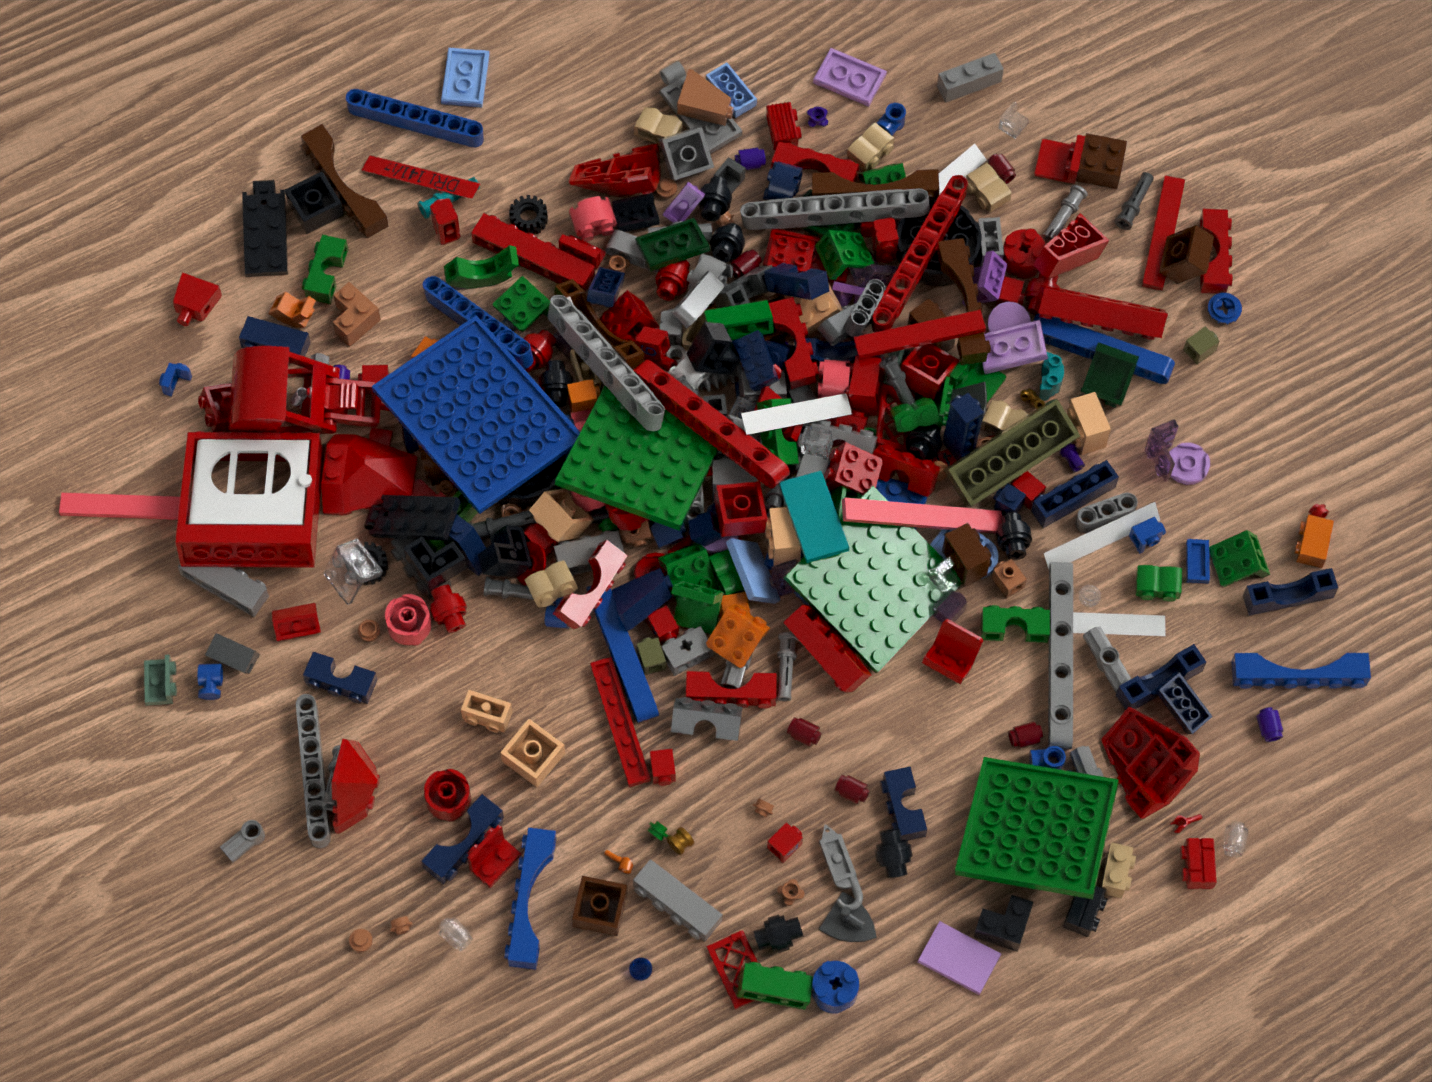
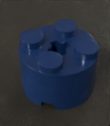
(784, 181)

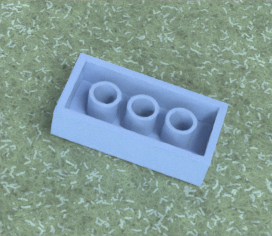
(730, 83)

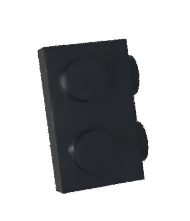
(635, 212)

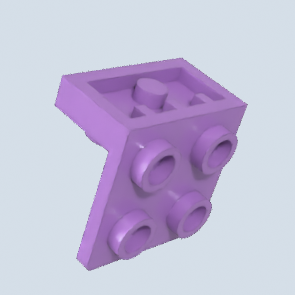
(989, 278)

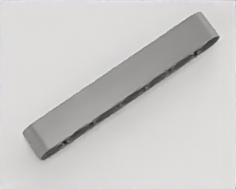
(308, 761)

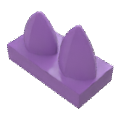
(683, 203)
(845, 292)

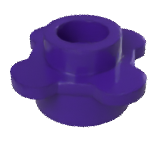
(817, 112)

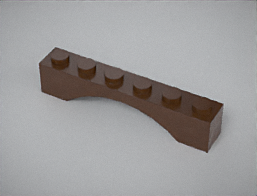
(832, 184)
(366, 212)
(954, 263)
(625, 348)

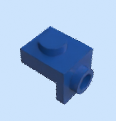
(170, 378)

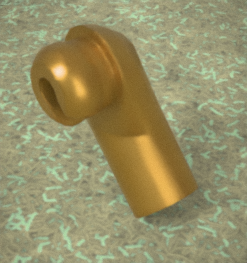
(1033, 399)

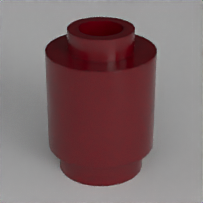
(1002, 167)
(745, 262)
(804, 731)
(1025, 735)
(852, 789)

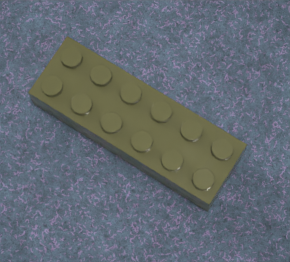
(1011, 453)

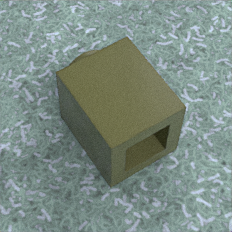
(1201, 345)
(651, 655)

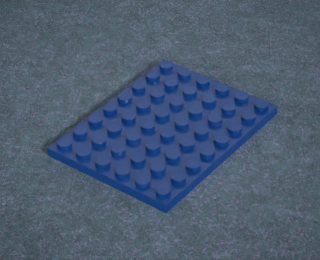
(477, 414)

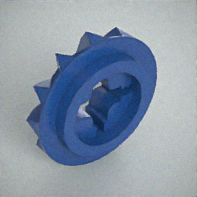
(1230, 302)

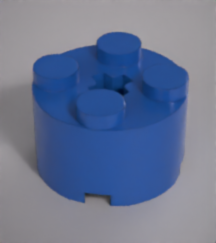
(844, 996)

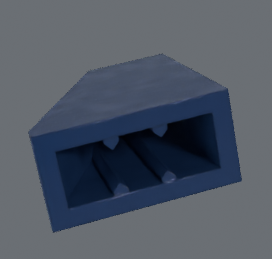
(468, 543)
(641, 597)

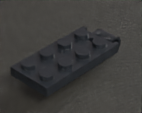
(265, 230)
(412, 517)

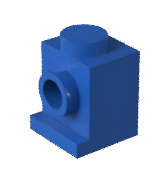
(1147, 534)

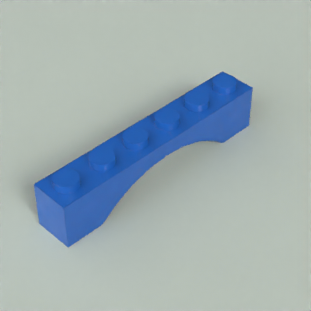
(1254, 670)
(539, 852)

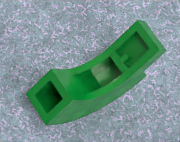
(481, 273)

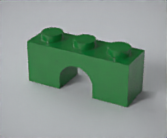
(328, 253)
(774, 439)
(1033, 621)

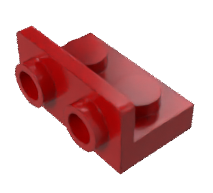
(582, 249)

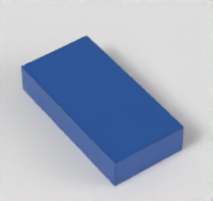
(1197, 561)

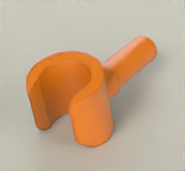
(625, 862)

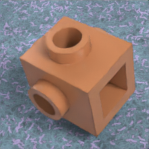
(640, 537)

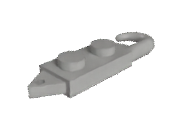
(840, 866)

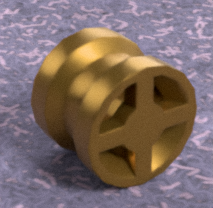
(680, 841)

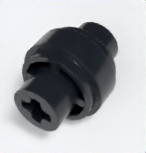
(716, 199)
(727, 242)
(555, 381)
(924, 442)
(1013, 536)
(893, 853)
(778, 933)

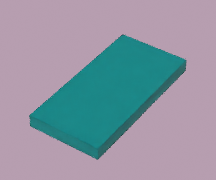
(814, 516)

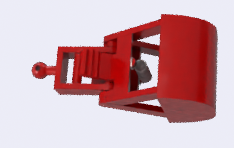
(324, 400)

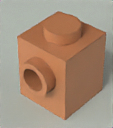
(1008, 578)

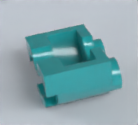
(1052, 376)

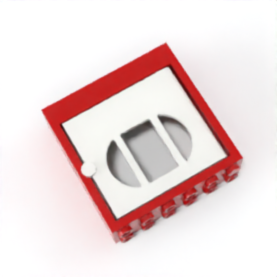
(249, 528)

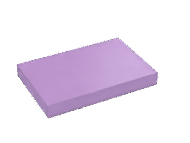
(849, 77)
(1015, 347)
(959, 958)

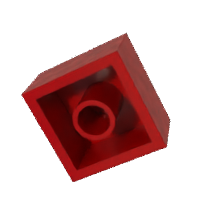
(927, 370)
(865, 385)
(740, 509)

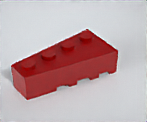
(1071, 248)
(828, 648)

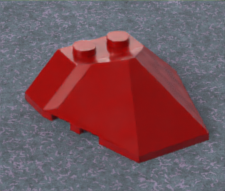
(622, 174)
(361, 472)
(1149, 761)
(353, 785)

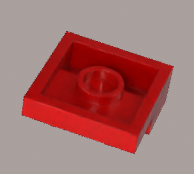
(216, 403)

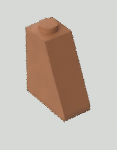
(704, 100)

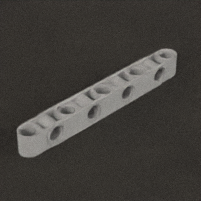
(835, 209)
(606, 363)
(1060, 655)

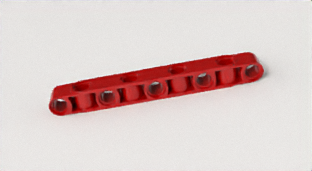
(925, 242)
(713, 425)

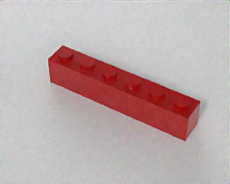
(532, 252)
(1100, 311)

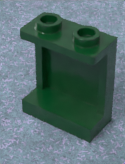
(1110, 374)

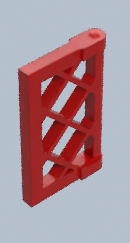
(886, 389)
(719, 965)

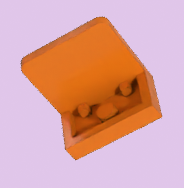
(737, 635)

